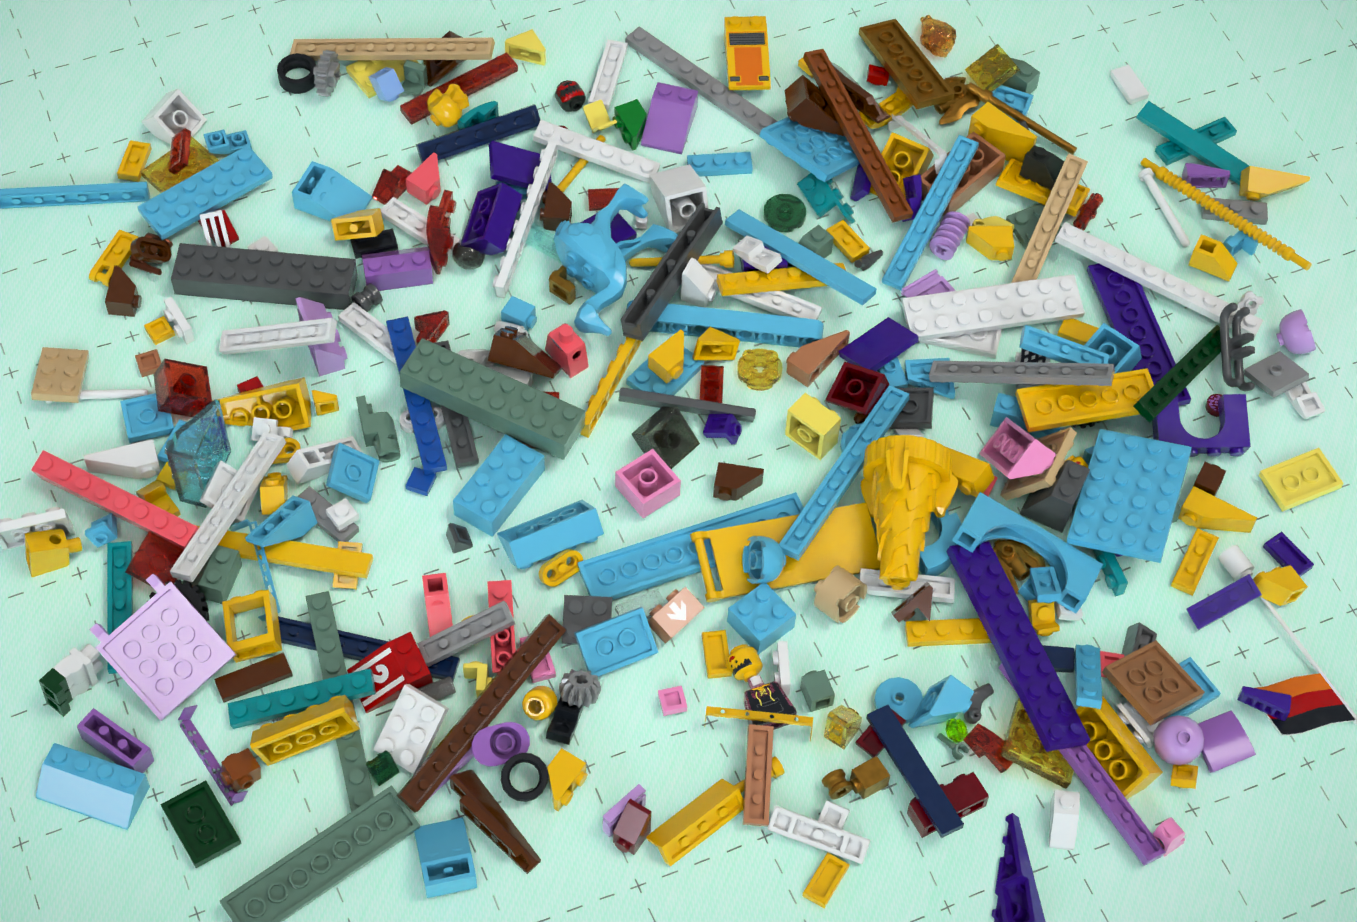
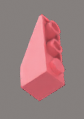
(437, 602)

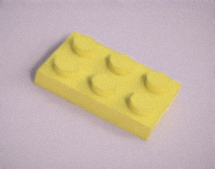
(362, 69)
(1300, 479)

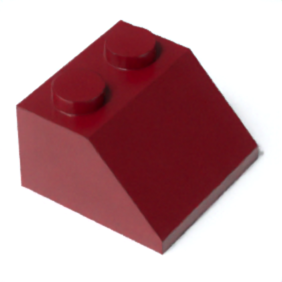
(857, 388)

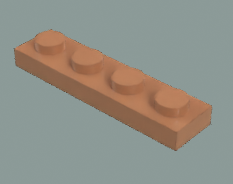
(758, 775)

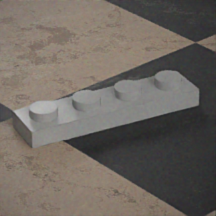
(466, 633)

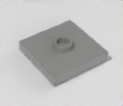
(1276, 374)

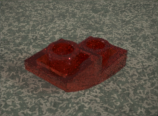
(711, 383)
(987, 743)

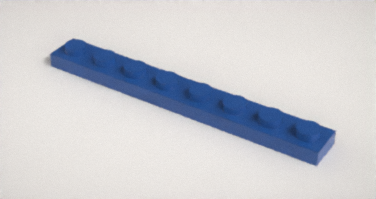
(418, 406)

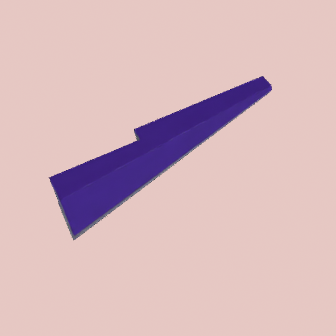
(1015, 882)

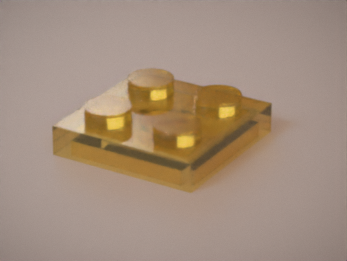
(992, 69)

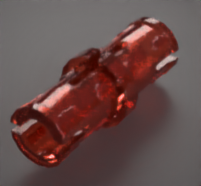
(1088, 211)

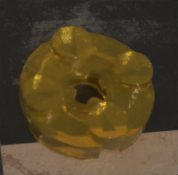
(759, 358)

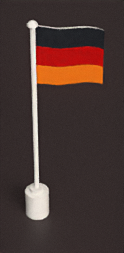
(1313, 696)

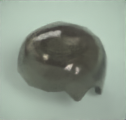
(467, 257)

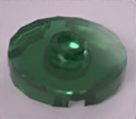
(784, 212)

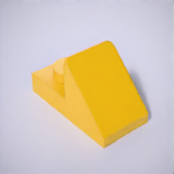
(157, 495)

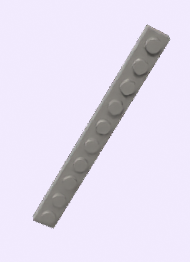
(699, 80)

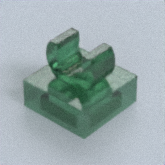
(382, 768)

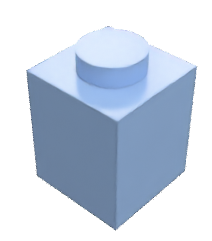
(386, 84)

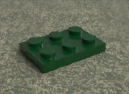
(201, 824)

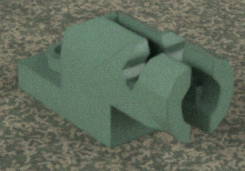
(378, 431)

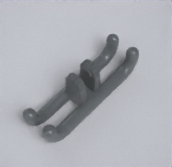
(1232, 347)

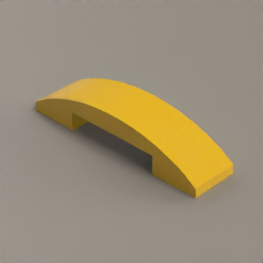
(894, 104)

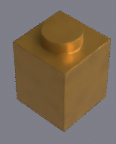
(869, 777)

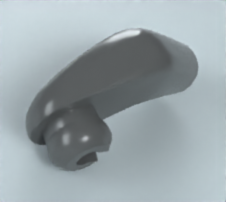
(974, 714)

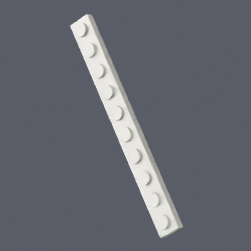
(1150, 276)

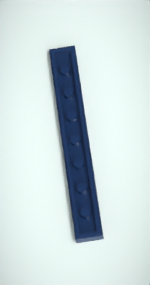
(354, 646)

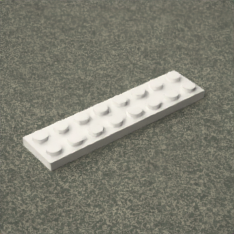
(993, 307)

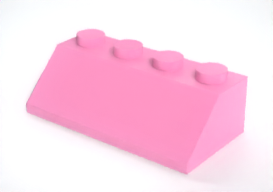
(1016, 451)

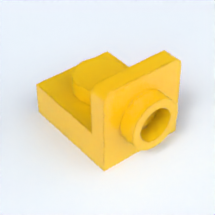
(1042, 617)

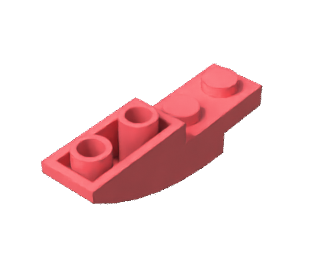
(503, 642)

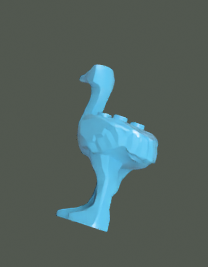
(599, 261)

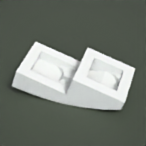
(755, 254)
(1305, 401)

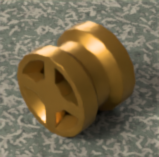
(837, 784)

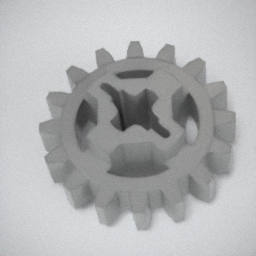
(327, 73)

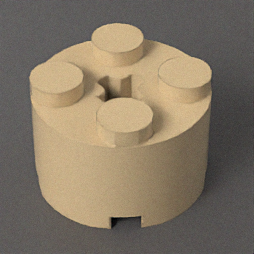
(839, 594)

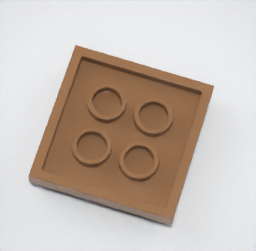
(1153, 682)

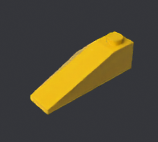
(283, 401)

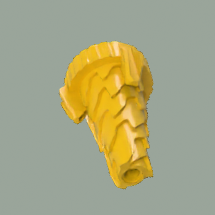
(902, 486)

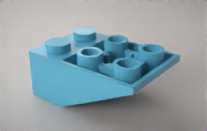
(328, 193)
(445, 857)

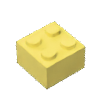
(812, 426)

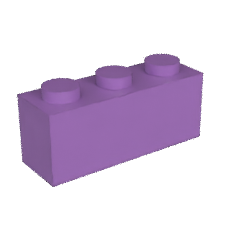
(114, 742)

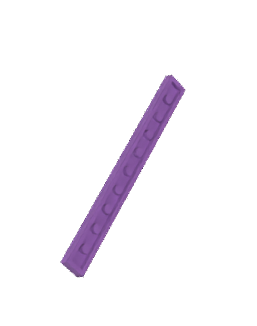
(1110, 800)

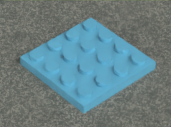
(814, 150)

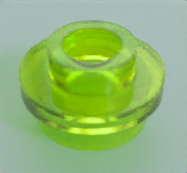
(956, 730)

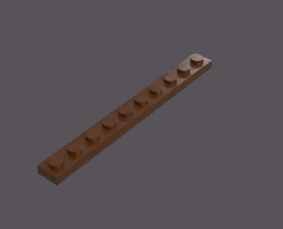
(481, 713)

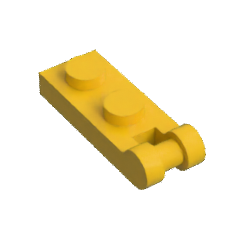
(115, 254)

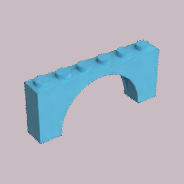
(992, 520)

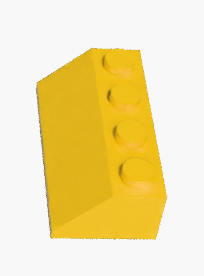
(304, 730)
(1118, 749)

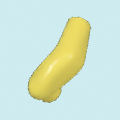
(992, 221)

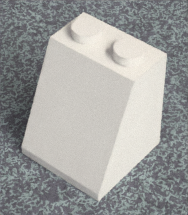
(678, 195)

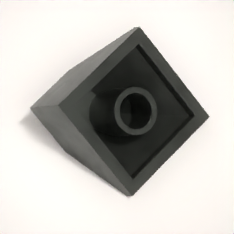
(1041, 167)

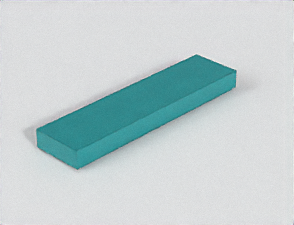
(1215, 131)

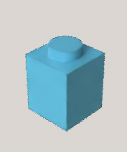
(519, 313)

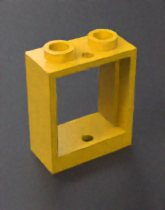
(257, 645)

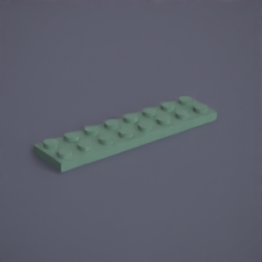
(323, 861)

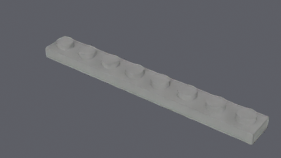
(1022, 373)

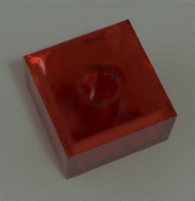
(182, 388)

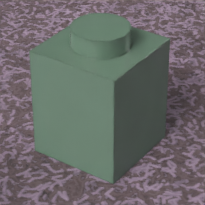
(817, 690)

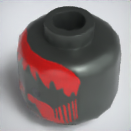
(570, 96)

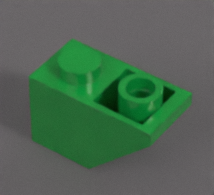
(631, 122)

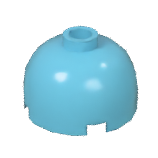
(763, 559)

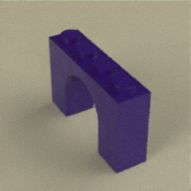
(1232, 434)

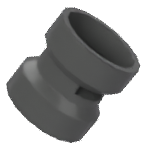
(368, 297)

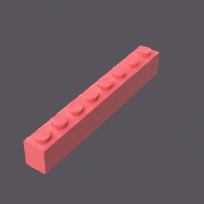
(113, 499)

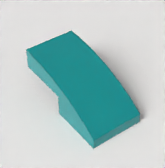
(479, 114)

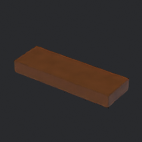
(253, 677)

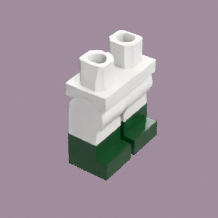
(71, 678)

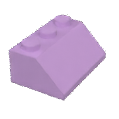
(327, 356)

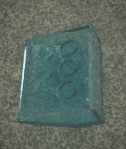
(196, 451)

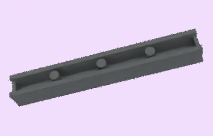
(668, 274)

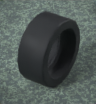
(295, 61)
(526, 758)

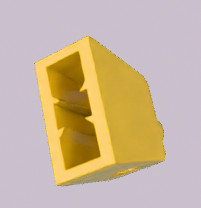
(49, 550)

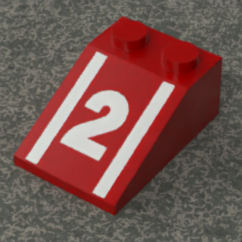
(393, 666)

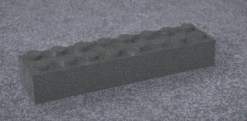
(263, 276)

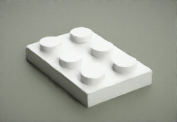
(411, 728)

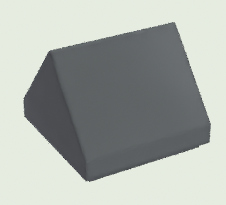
(458, 538)

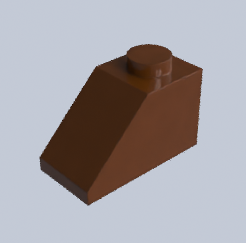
(122, 295)
(736, 481)

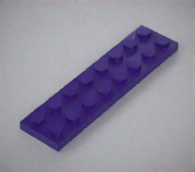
(1133, 317)

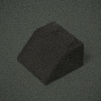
(667, 435)

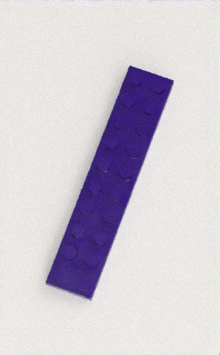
(1018, 647)

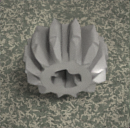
(579, 688)

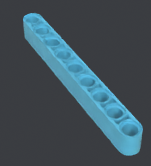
(741, 325)

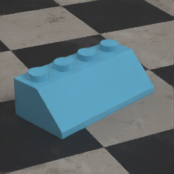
(551, 534)
(91, 786)

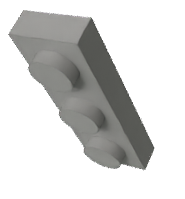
(1252, 211)
(319, 506)

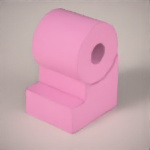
(1170, 834)

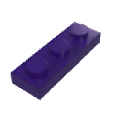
(1223, 602)

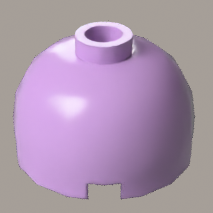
(1295, 333)
(1178, 740)

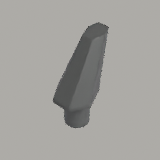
(868, 260)

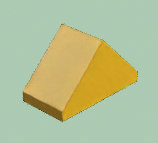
(715, 346)

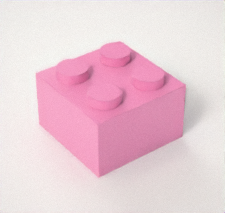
(647, 483)

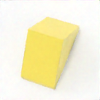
(526, 48)

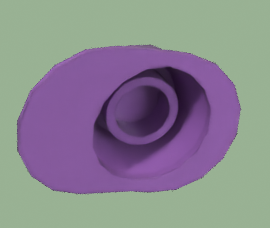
(499, 743)

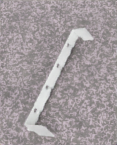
(897, 121)

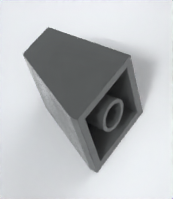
(1055, 504)

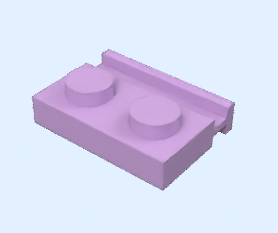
(928, 284)
(612, 817)

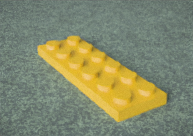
(1068, 405)

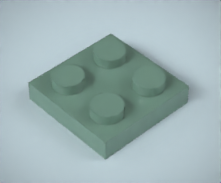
(1025, 223)

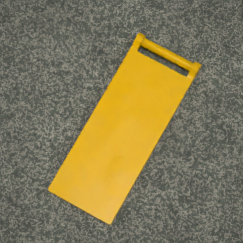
(843, 541)

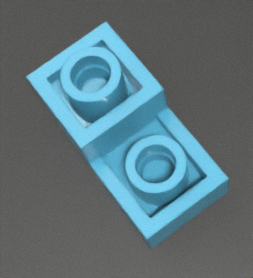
(222, 143)

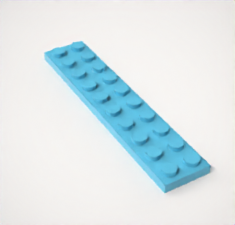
(670, 554)

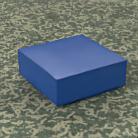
(419, 482)

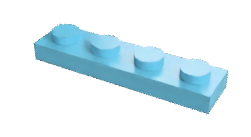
(1058, 347)
(1088, 676)

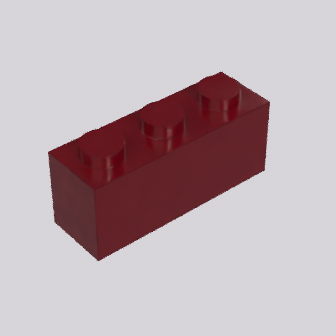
(964, 794)

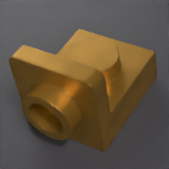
(561, 286)

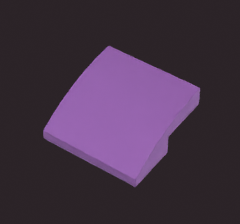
(1224, 741)

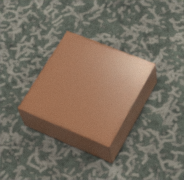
(148, 362)

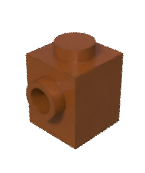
(240, 770)

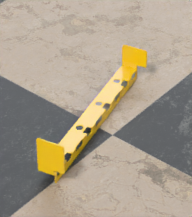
(759, 716)

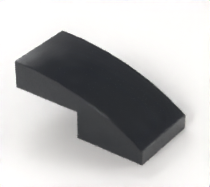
(564, 722)

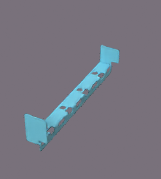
(243, 524)

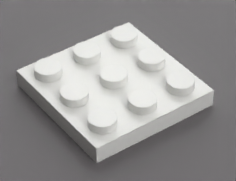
(13, 531)

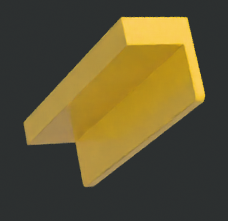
(697, 821)

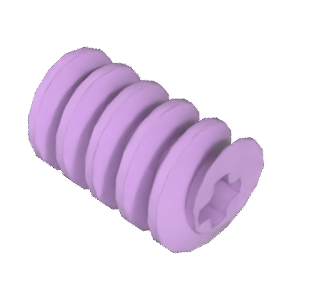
(949, 235)

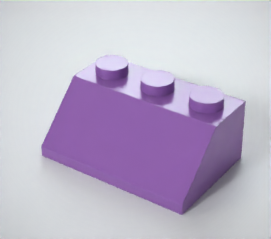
(398, 268)

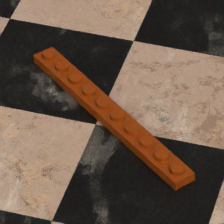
(858, 135)

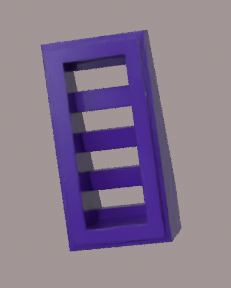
(1269, 702)

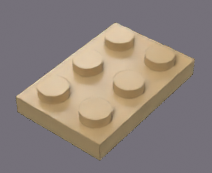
(60, 375)

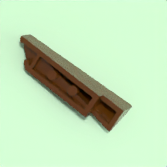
(861, 98)
(492, 820)

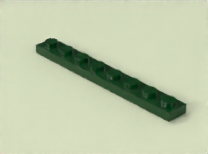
(1180, 375)

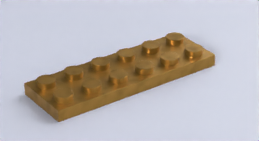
(906, 64)

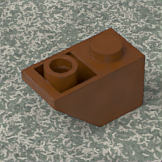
(557, 208)

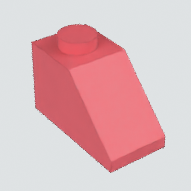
(425, 180)

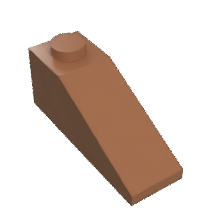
(815, 357)

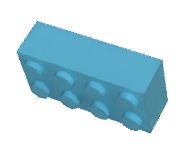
(499, 485)

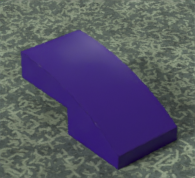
(913, 193)

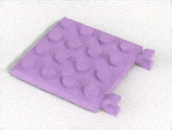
(164, 649)

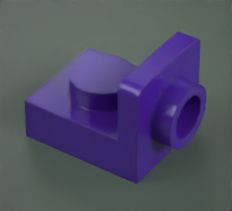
(723, 427)

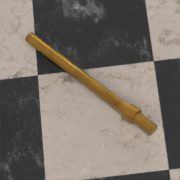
(987, 96)

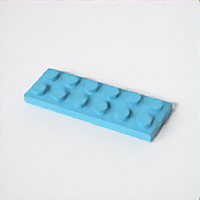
(205, 192)

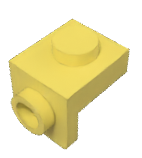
(477, 671)

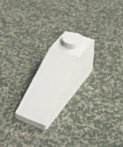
(129, 461)
(315, 461)

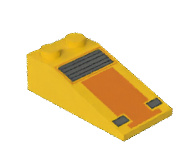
(747, 53)

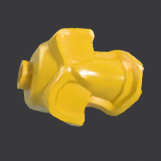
(447, 107)

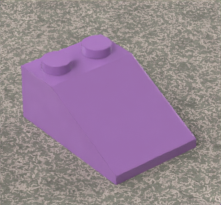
(670, 118)

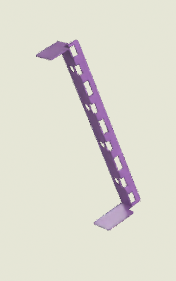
(201, 745)

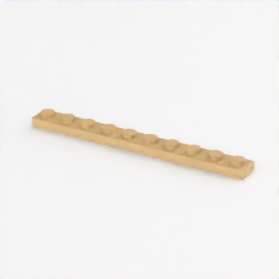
(398, 48)

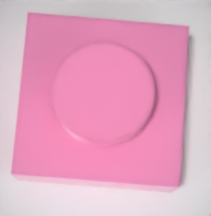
(672, 700)

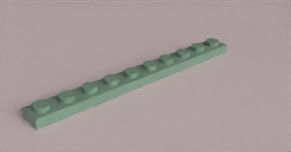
(333, 665)

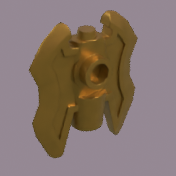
(962, 101)
(1016, 560)

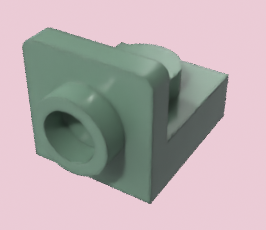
(415, 78)

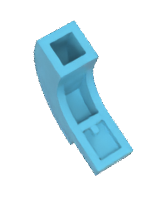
(935, 558)

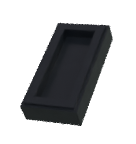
(383, 242)

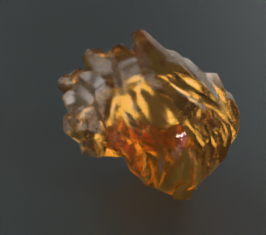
(937, 36)

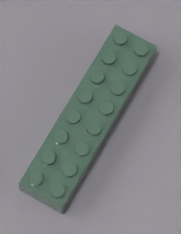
(492, 398)

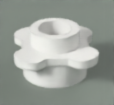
(1248, 297)

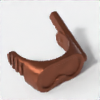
(142, 265)

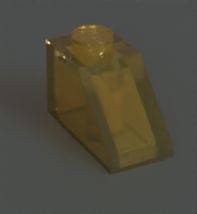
(842, 725)

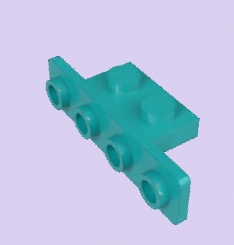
(824, 197)

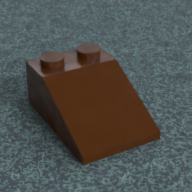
(809, 107)
(519, 352)

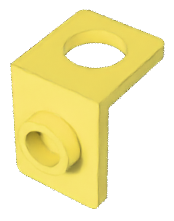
(597, 116)

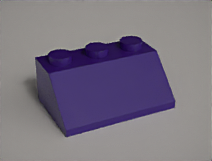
(492, 219)

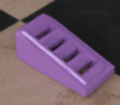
(1205, 176)

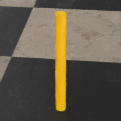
(576, 170)

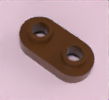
(150, 250)

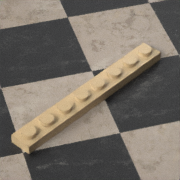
(1050, 219)

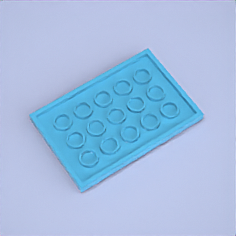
(1129, 495)

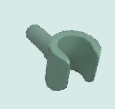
(961, 745)

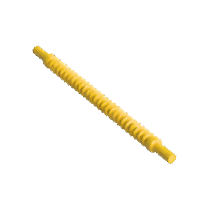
(1234, 219)

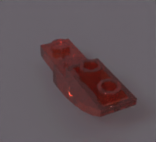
(438, 231)

